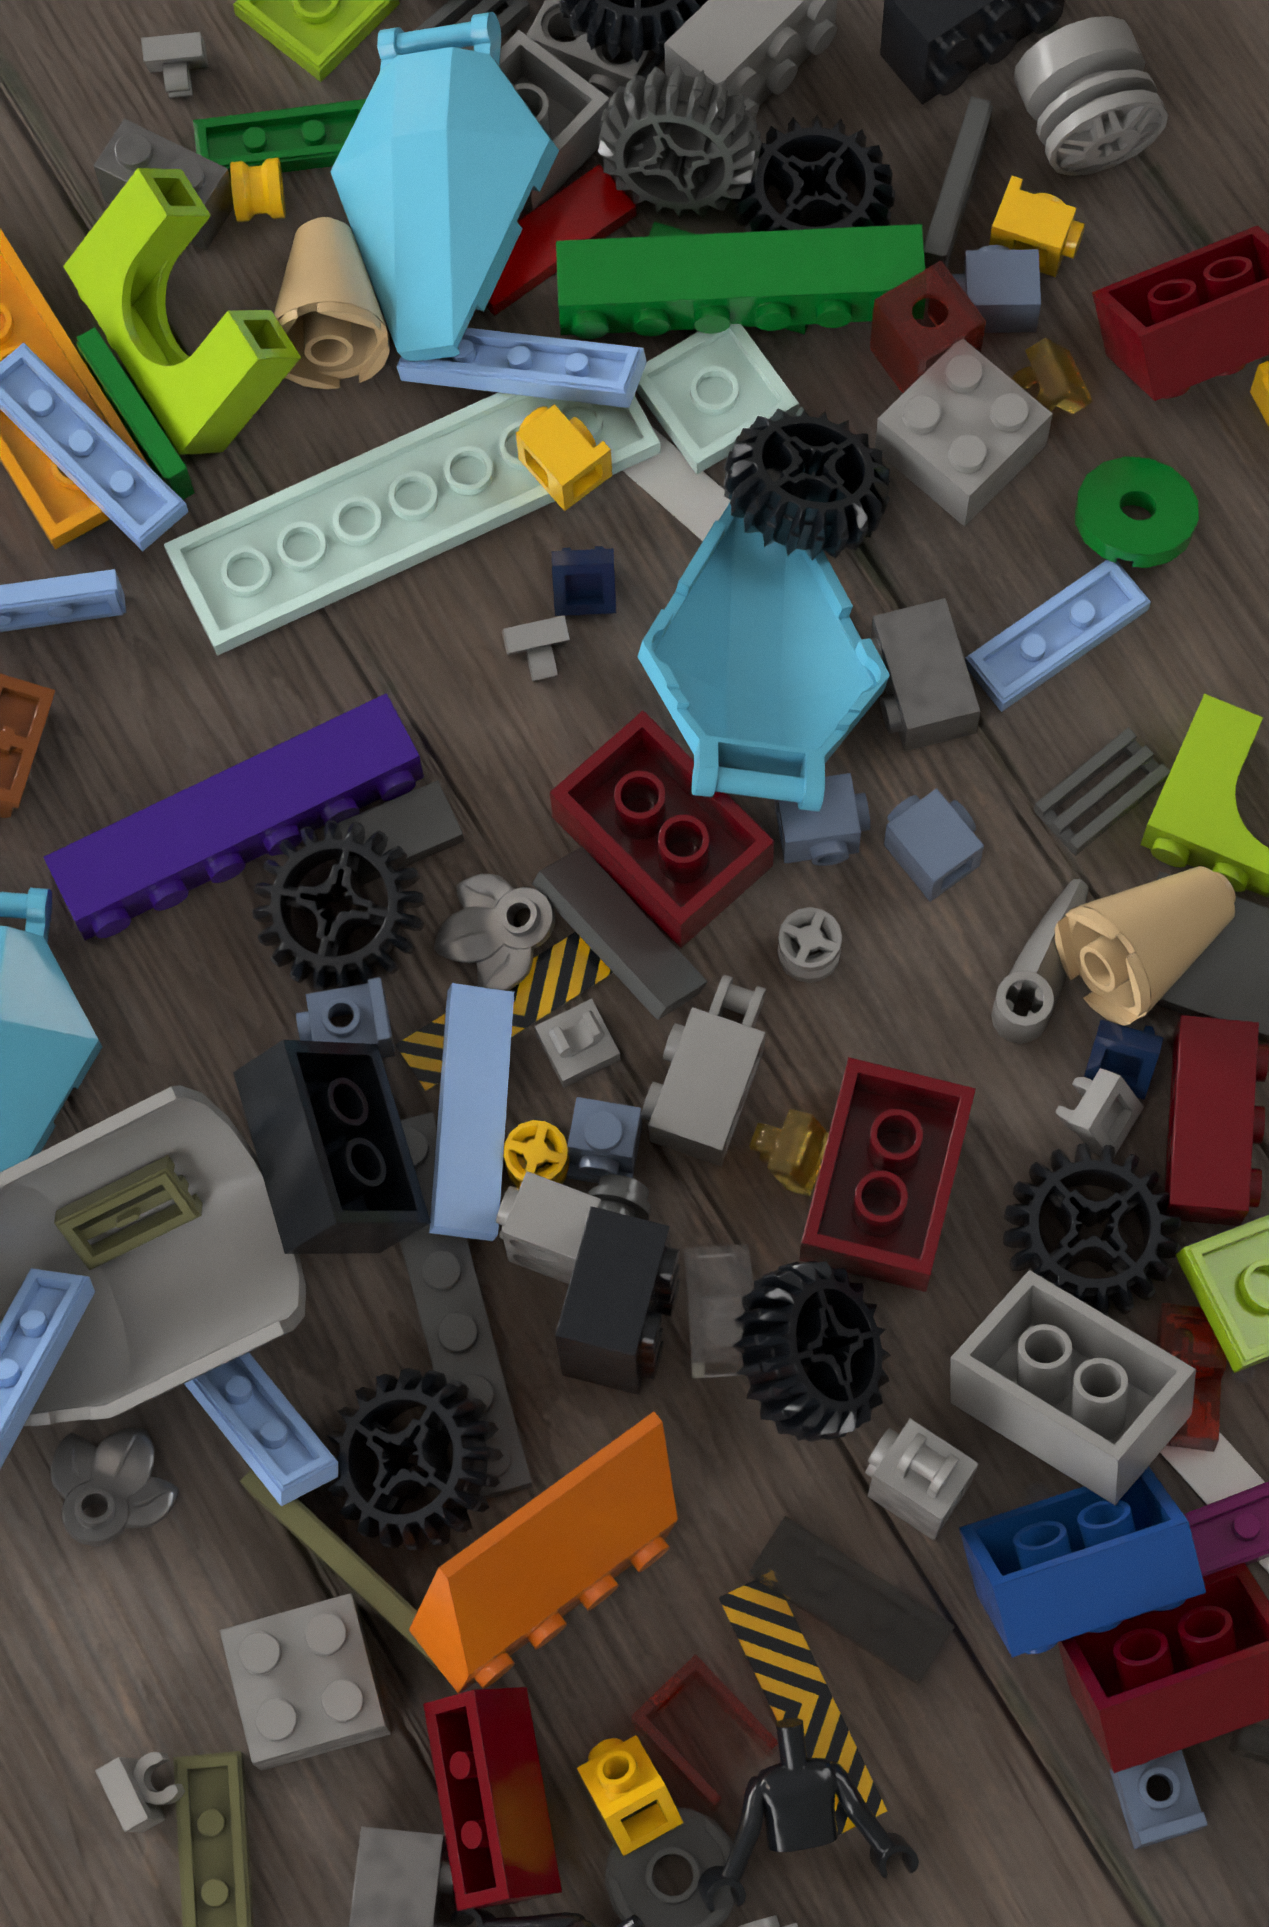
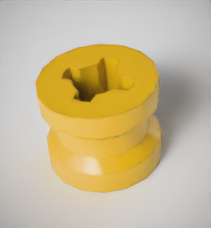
(257, 190)
(538, 1144)

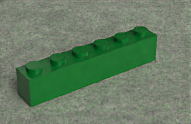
(733, 279)

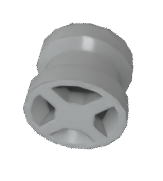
(812, 931)

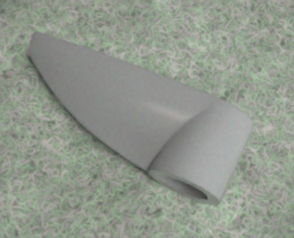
(1036, 974)

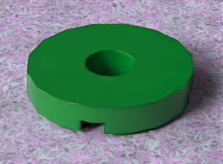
(1141, 484)

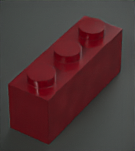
(1214, 1120)
(492, 1797)

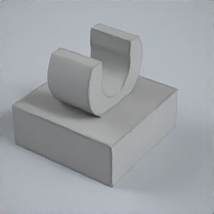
(175, 57)
(537, 640)
(577, 1043)
(1104, 1112)
(131, 1791)

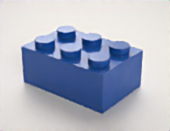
(1081, 1563)

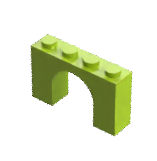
(124, 280)
(1198, 810)

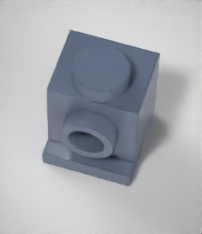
(369, 1022)
(603, 1140)
(1155, 1820)

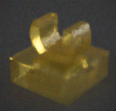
(1057, 376)
(794, 1151)

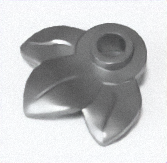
(486, 930)
(112, 1476)

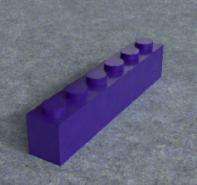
(235, 818)

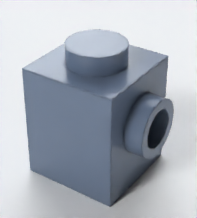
(1003, 287)
(828, 834)
(933, 842)

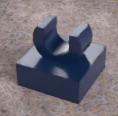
(583, 581)
(1125, 1053)

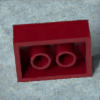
(1190, 315)
(654, 838)
(887, 1174)
(1175, 1672)

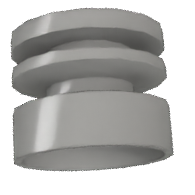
(1090, 96)

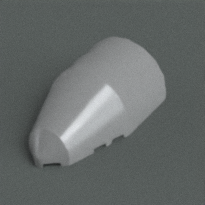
(174, 1301)

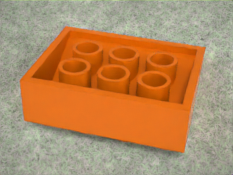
(550, 1559)

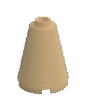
(330, 308)
(1143, 939)

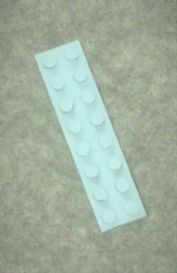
(379, 514)

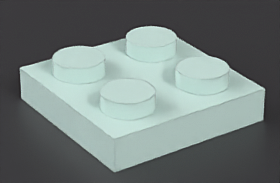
(711, 391)

